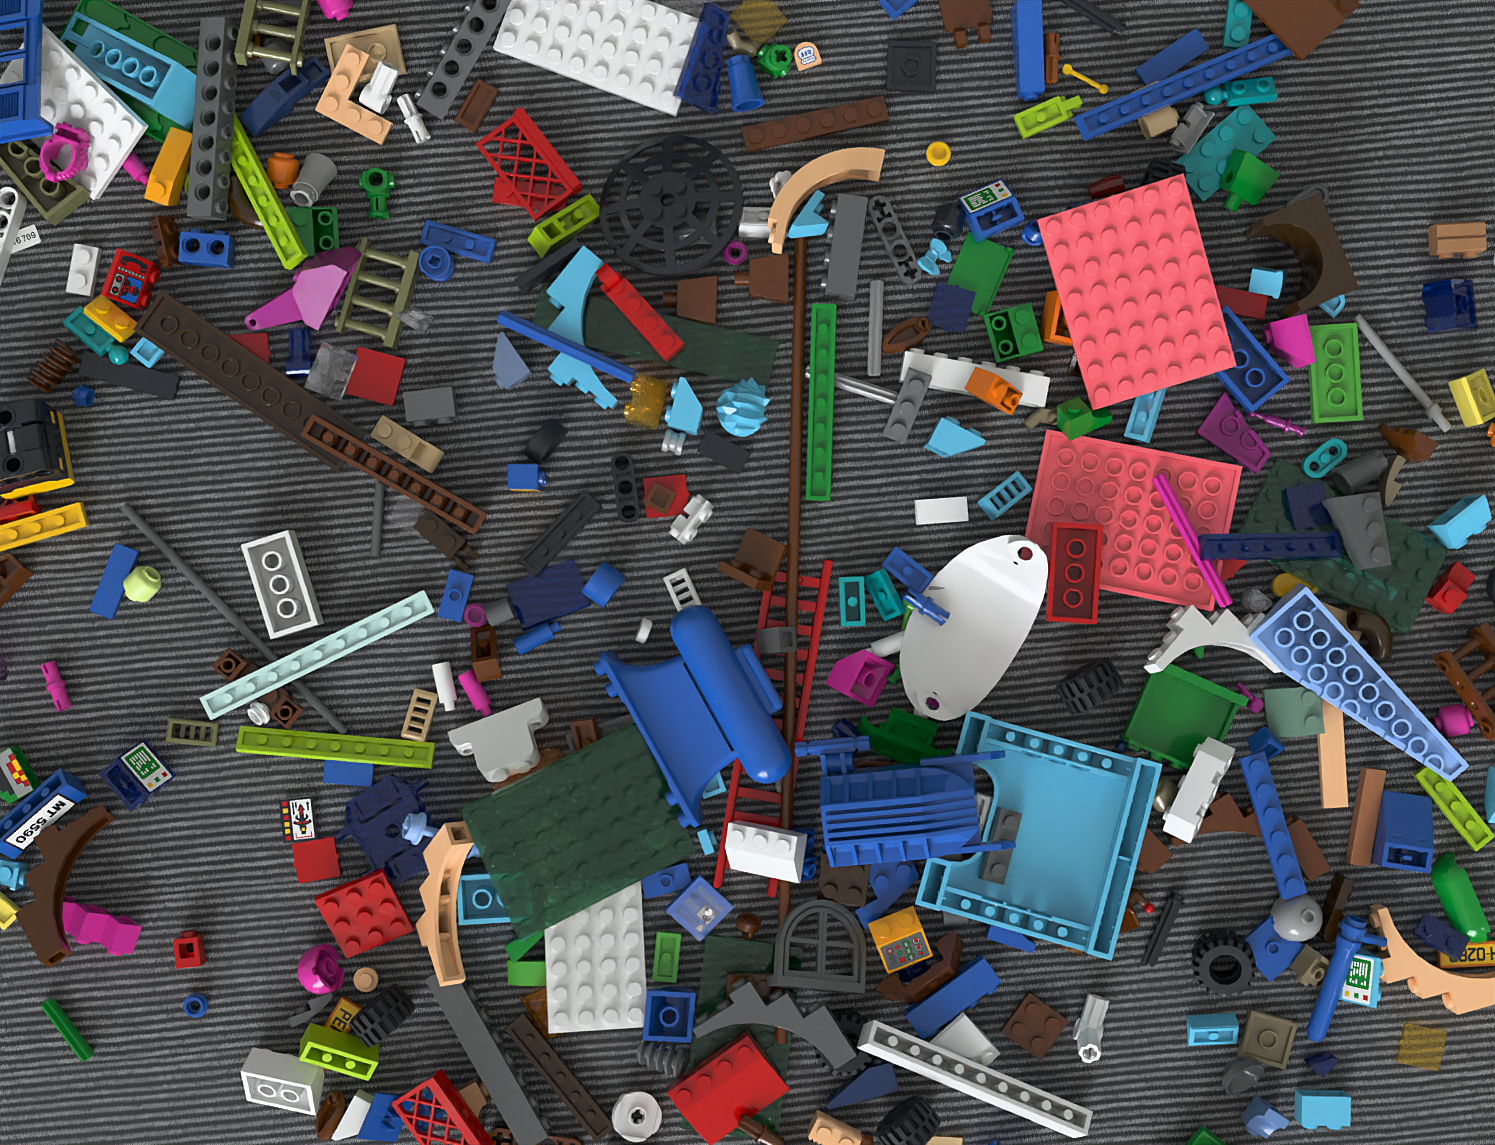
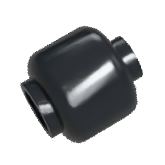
(948, 222)

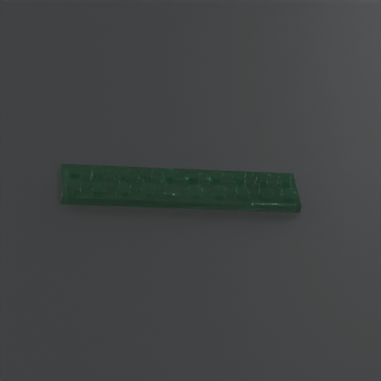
(706, 350)

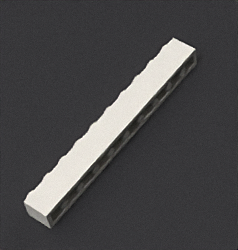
(974, 1079)

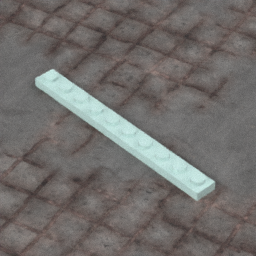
(317, 654)

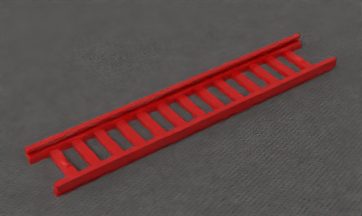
(801, 703)

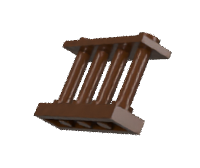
(1447, 662)

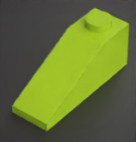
(564, 226)

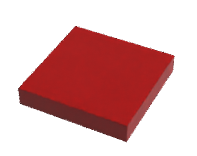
(376, 376)

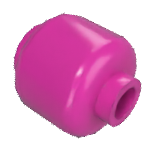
(335, 8)
(1454, 720)

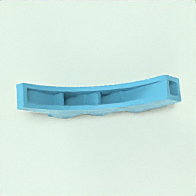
(571, 292)

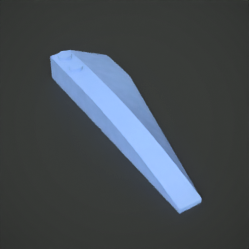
(1327, 660)

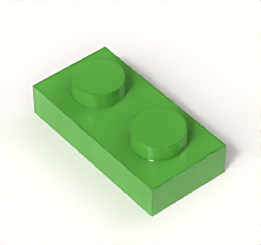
(666, 956)

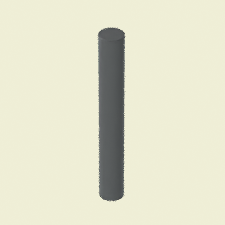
(377, 519)

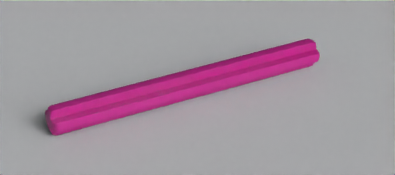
(1191, 539)

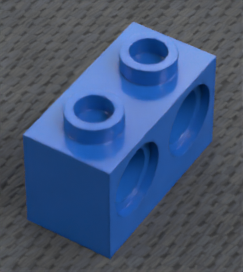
(206, 253)

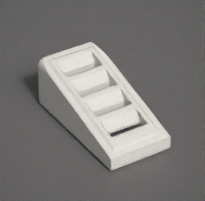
(673, 590)

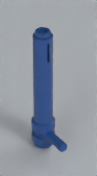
(1347, 943)

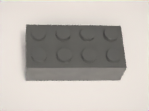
(845, 249)

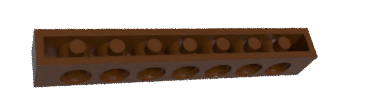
(394, 474)

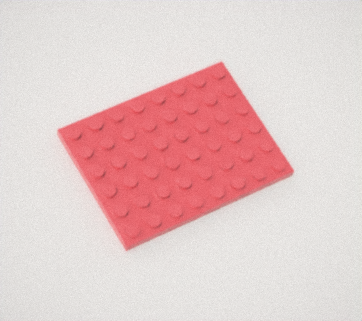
(1137, 292)
(1114, 488)

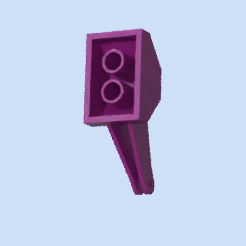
(313, 295)

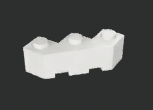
(1197, 789)

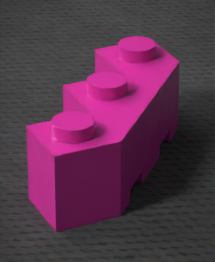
(94, 924)

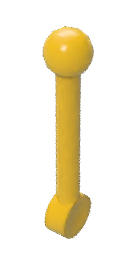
(1067, 69)

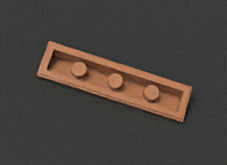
(1365, 816)

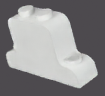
(503, 741)

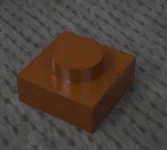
(660, 498)

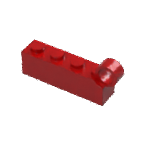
(639, 312)

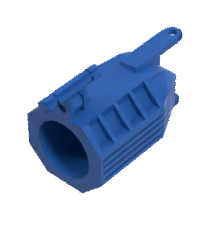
(899, 808)

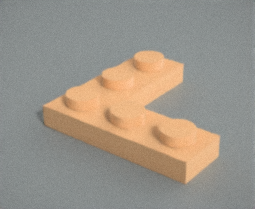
(336, 98)

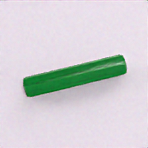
(67, 1029)

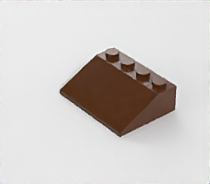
(1302, 23)

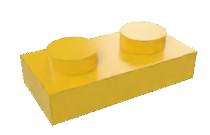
(110, 318)

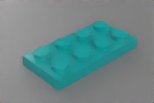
(1211, 154)

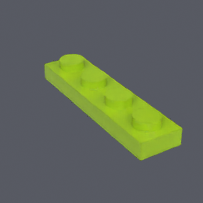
(1455, 808)

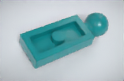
(1243, 92)
(95, 336)

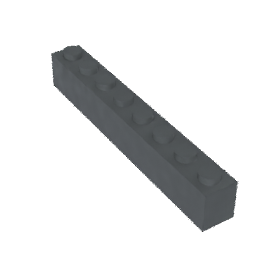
(491, 1061)

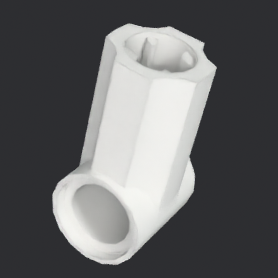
(377, 92)

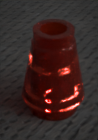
(1106, 186)

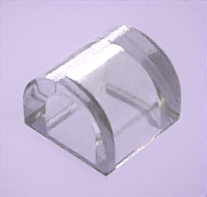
(1254, 601)

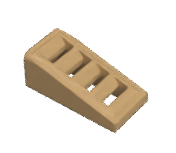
(406, 732)

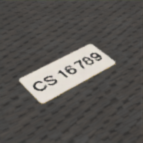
(25, 238)

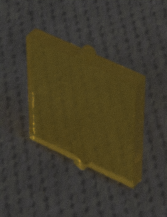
(759, 19)
(1421, 1046)

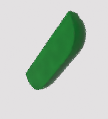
(1459, 899)

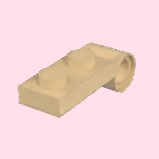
(407, 444)

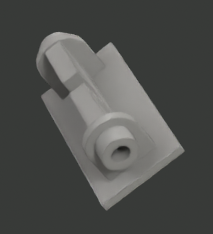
(1187, 135)

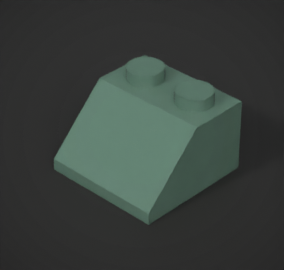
(1293, 711)

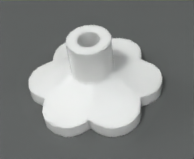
(779, 181)

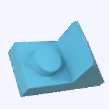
(808, 221)

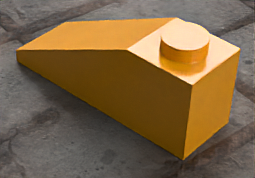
(170, 168)

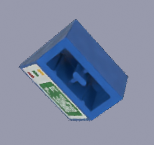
(990, 210)

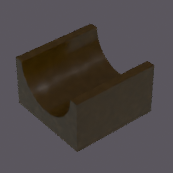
(1312, 238)

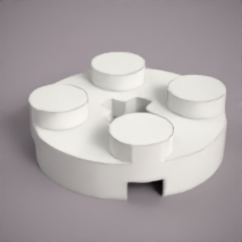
(628, 1104)

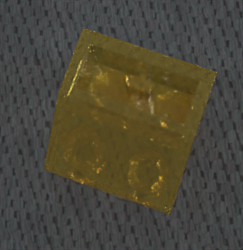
(646, 403)

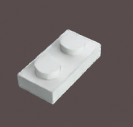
(83, 270)

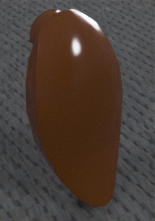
(906, 335)
(330, 1114)

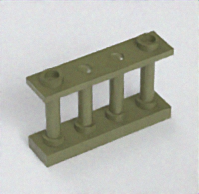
(250, 26)
(404, 288)

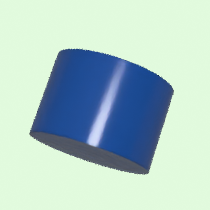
(603, 584)

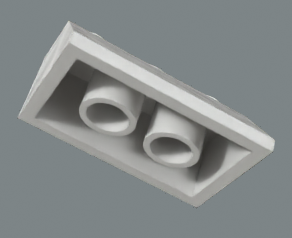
(765, 850)
(282, 1081)

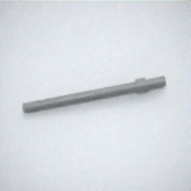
(1432, 409)

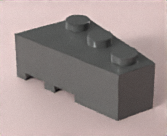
(1362, 528)

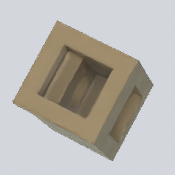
(1309, 966)

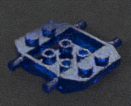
(374, 836)

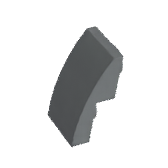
(304, 1012)

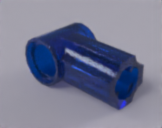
(300, 359)

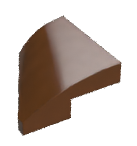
(1408, 443)

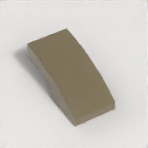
(1387, 486)

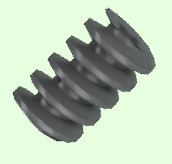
(663, 1058)

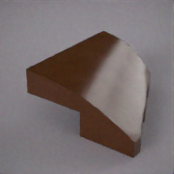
(12, 576)

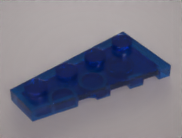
(702, 67)

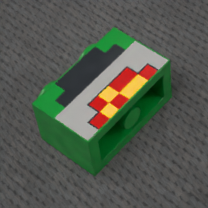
(16, 775)

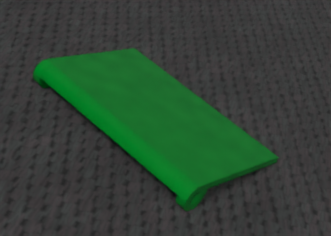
(980, 270)

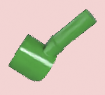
(909, 608)

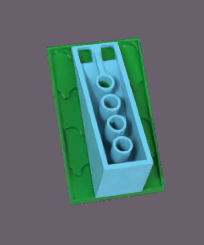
(137, 63)

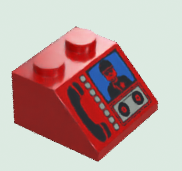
(131, 280)

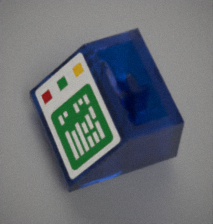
(137, 775)

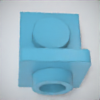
(13, 873)

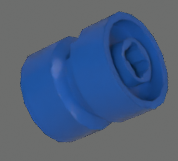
(437, 263)

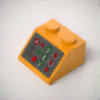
(900, 940)

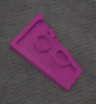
(1232, 435)

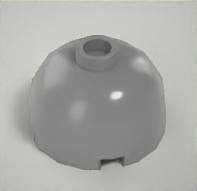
(1297, 917)

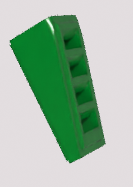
(517, 949)

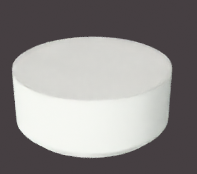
(643, 630)

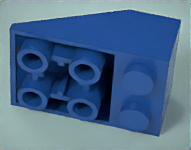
(1404, 832)

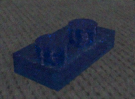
(1441, 936)

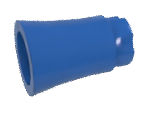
(743, 84)

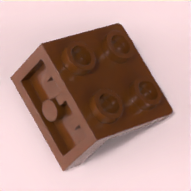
(755, 560)

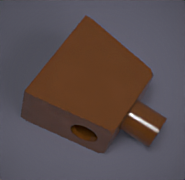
(766, 278)
(694, 299)

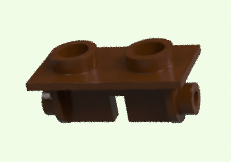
(165, 231)

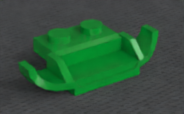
(903, 737)

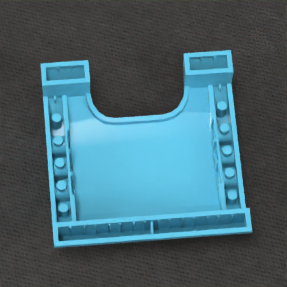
(1073, 844)

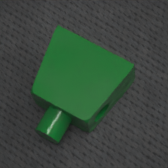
(1246, 179)

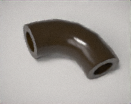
(241, 205)
(1375, 629)

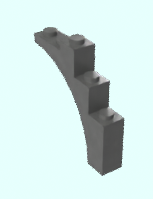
(781, 1010)

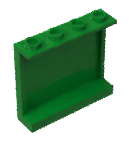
(1178, 713)

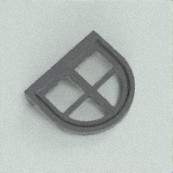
(819, 980)

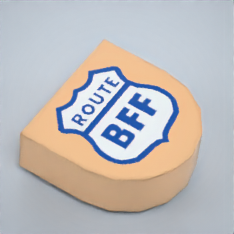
(806, 56)

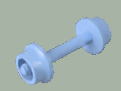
(415, 827)

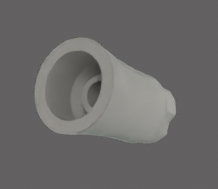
(313, 179)

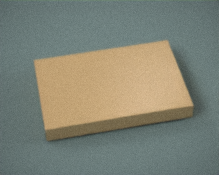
(379, 43)

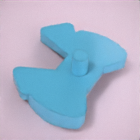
(936, 250)

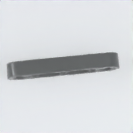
(897, 239)

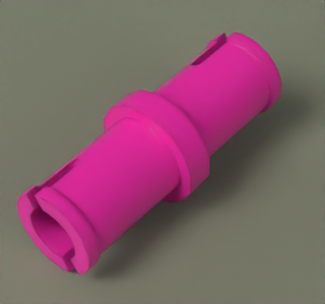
(56, 686)

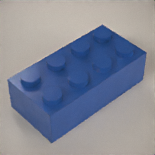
(1256, 372)

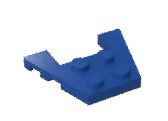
(889, 883)

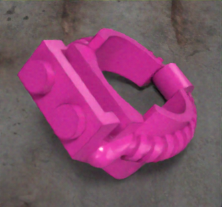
(50, 150)

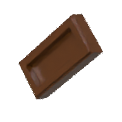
(476, 105)

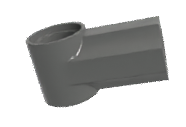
(499, 611)

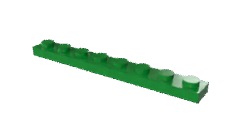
(821, 402)

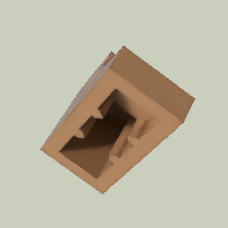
(475, 1096)

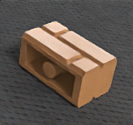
(1457, 239)

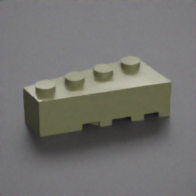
(51, 199)

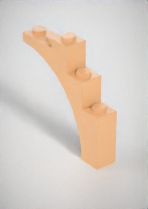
(439, 894)
(1461, 990)

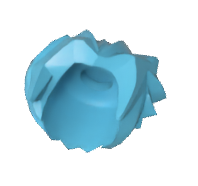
(742, 408)

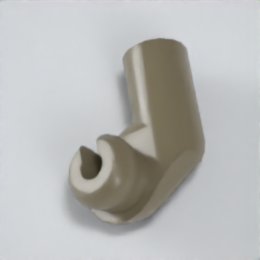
(741, 47)
(1042, 415)

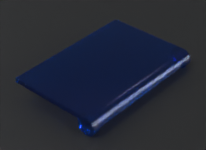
(549, 595)

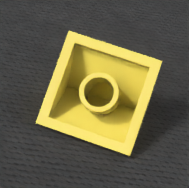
(1474, 397)

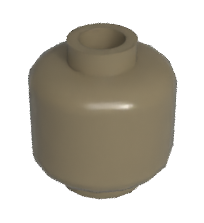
(1165, 794)

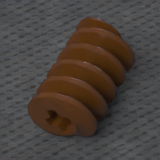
(53, 367)

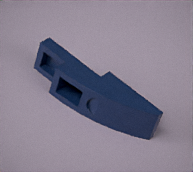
(281, 95)

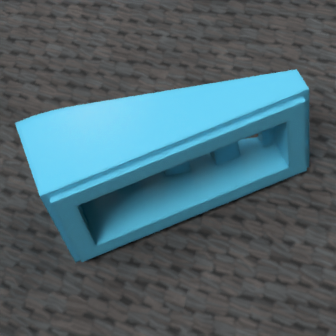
(988, 507)

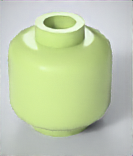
(142, 583)

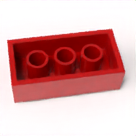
(1074, 572)

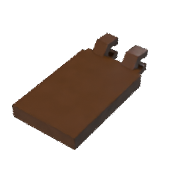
(964, 15)

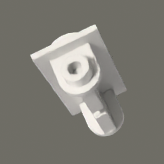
(685, 528)

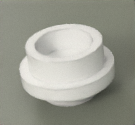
(259, 713)

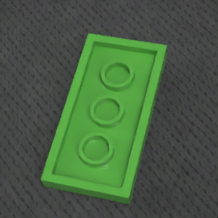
(1336, 374)

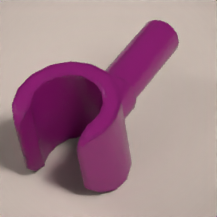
(1255, 703)

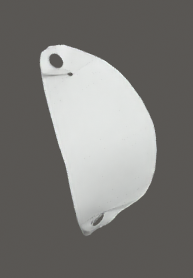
(989, 618)

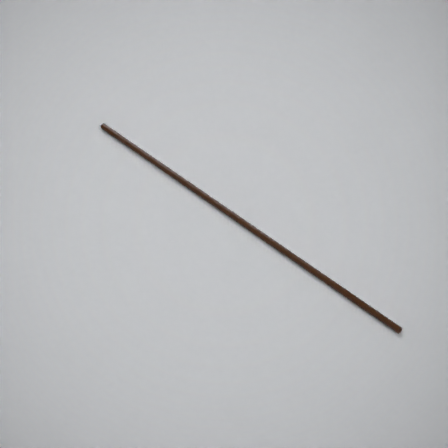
(793, 543)

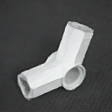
(1089, 1028)

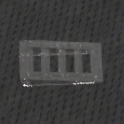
(416, 319)

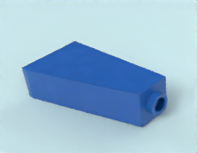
(1028, 48)

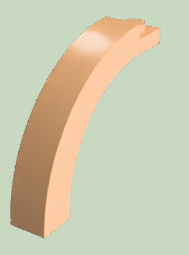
(827, 169)

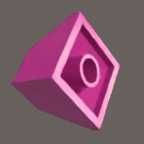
(1290, 340)
(860, 676)

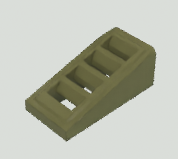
(171, 731)

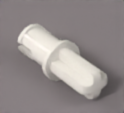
(413, 118)

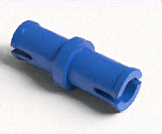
(925, 605)

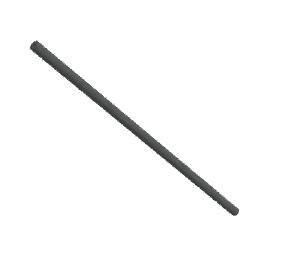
(230, 614)

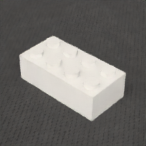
(282, 584)

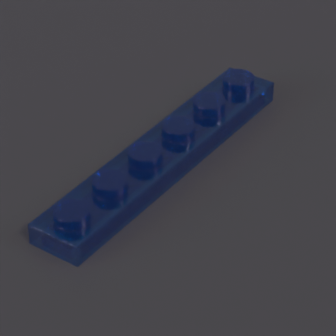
(1269, 546)

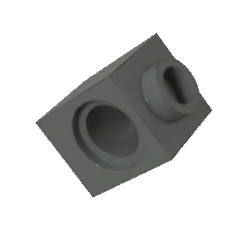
(777, 640)

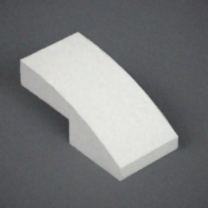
(941, 510)

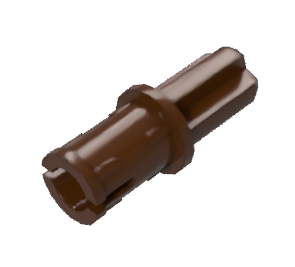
(759, 1132)

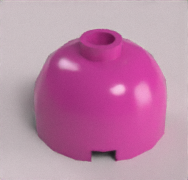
(319, 969)

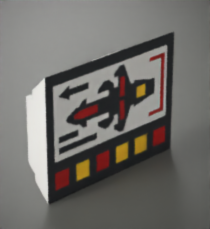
(298, 819)

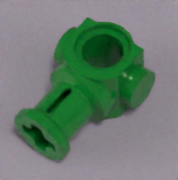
(775, 59)
(377, 194)

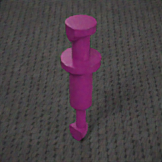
(1280, 423)

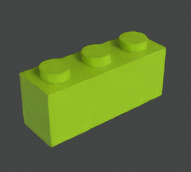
(338, 1052)

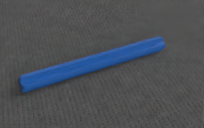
(566, 346)

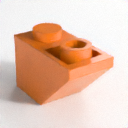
(993, 390)

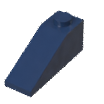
(873, 1081)

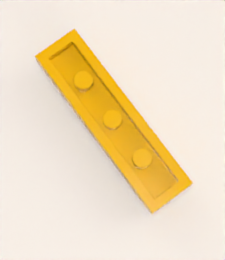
(42, 526)

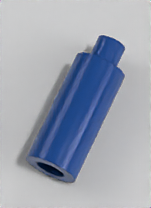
(536, 637)

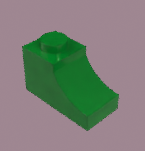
(1077, 418)

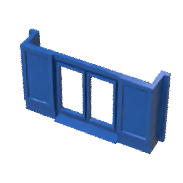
(22, 99)

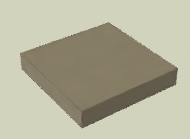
(1267, 1038)

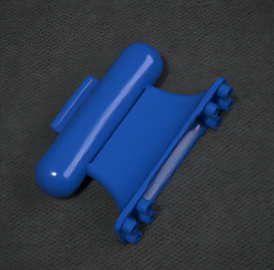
(702, 710)

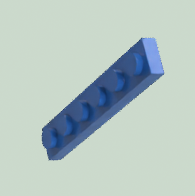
(1272, 825)

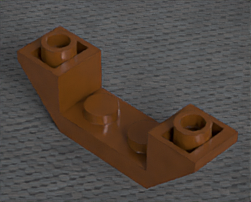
(280, 701)
(920, 987)

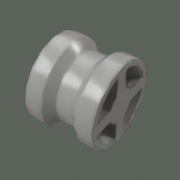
(673, 441)

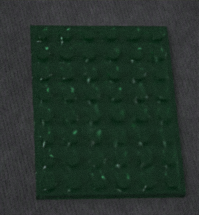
(577, 831)

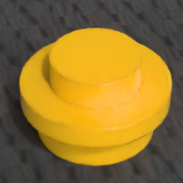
(938, 153)

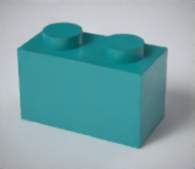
(851, 601)

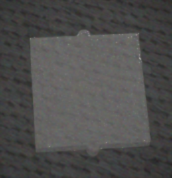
(406, 514)

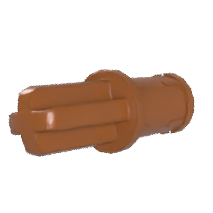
(1051, 57)

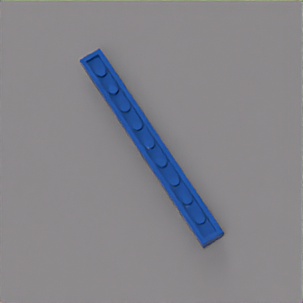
(1180, 86)

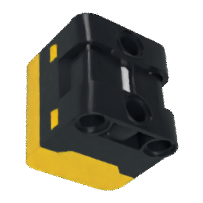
(32, 449)

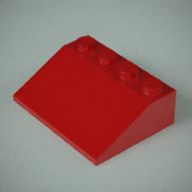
(726, 1087)

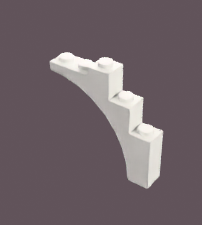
(1219, 628)

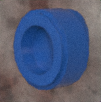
(1031, 234)

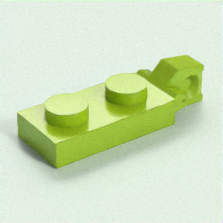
(1046, 115)

